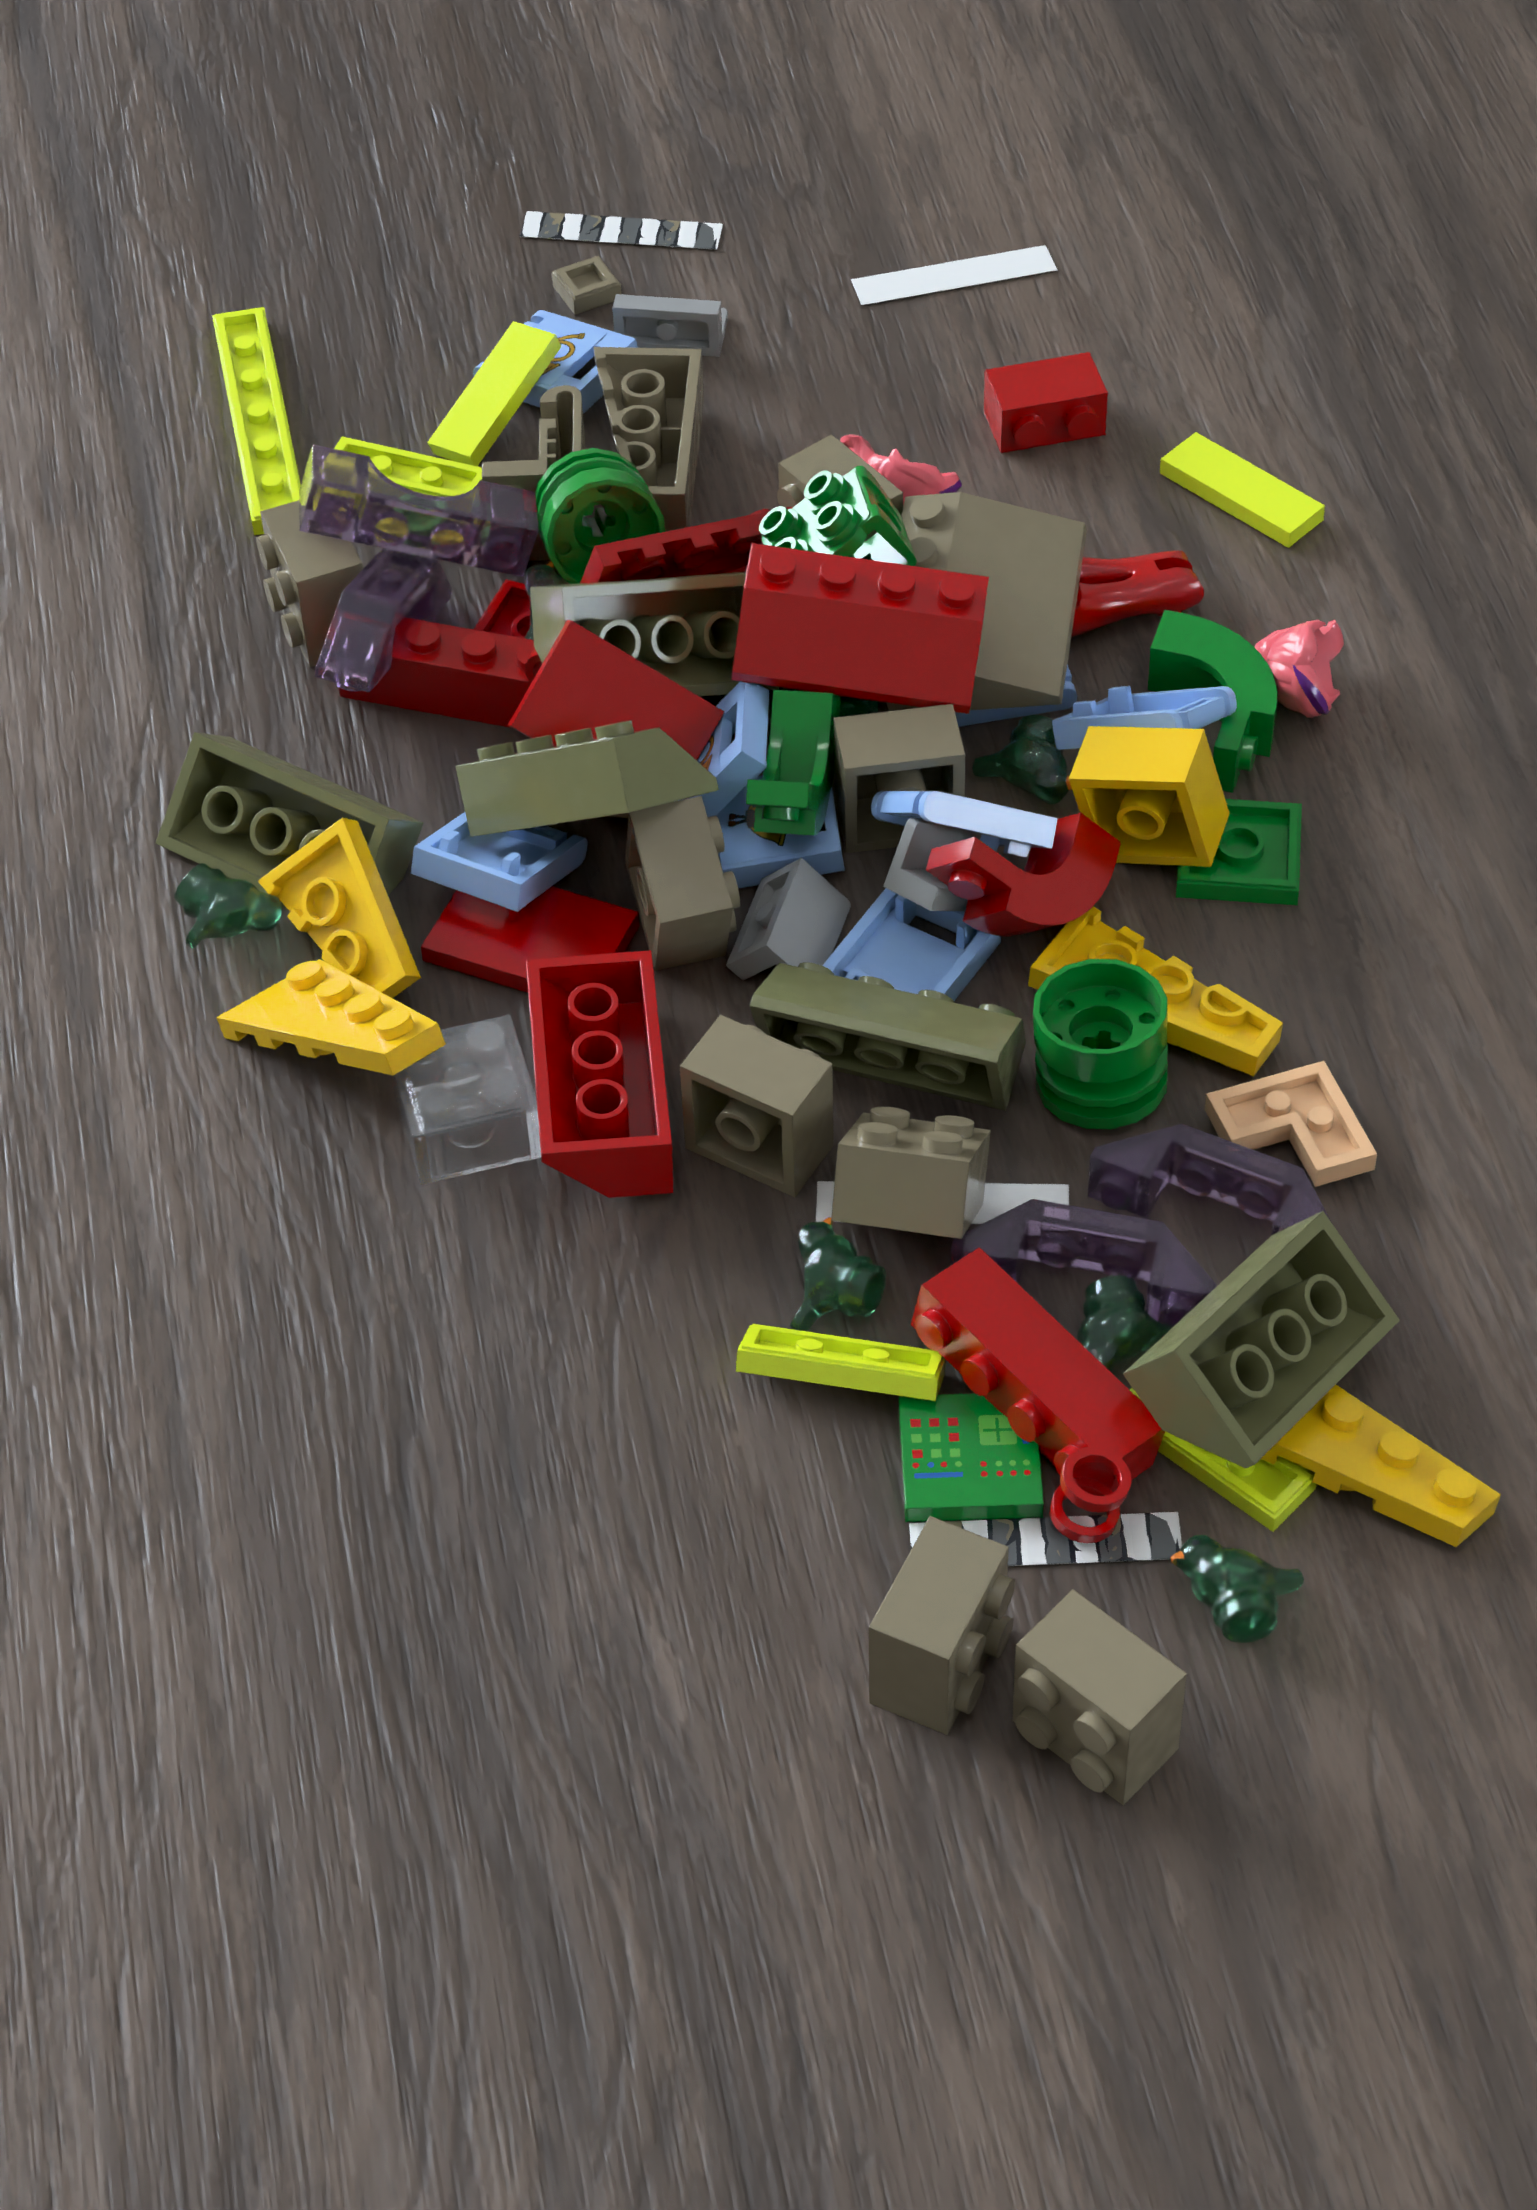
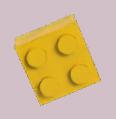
(1152, 793)

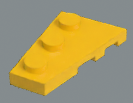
(345, 908)

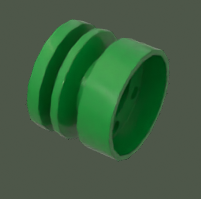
(569, 495)
(1101, 1043)

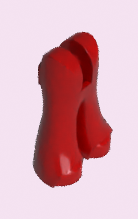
(1134, 587)

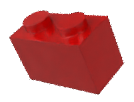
(1045, 402)

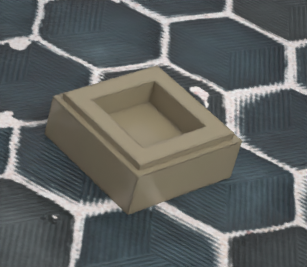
(586, 284)

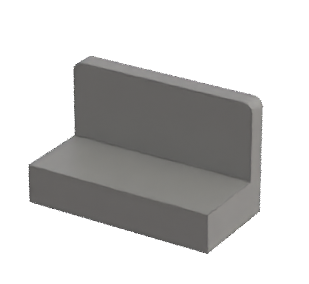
(671, 322)
(908, 868)
(789, 921)

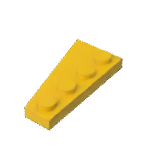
(337, 1014)
(1200, 1017)
(1369, 1454)

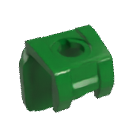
(839, 517)

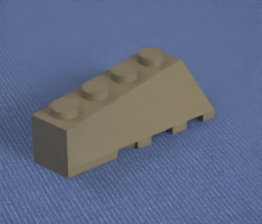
(657, 419)

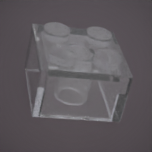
(469, 1103)

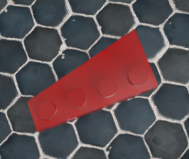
(679, 552)

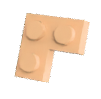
(1301, 1108)

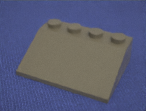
(1030, 591)

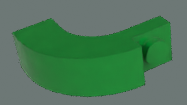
(1204, 654)
(799, 764)

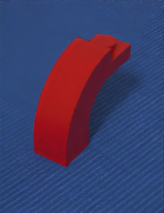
(1048, 892)

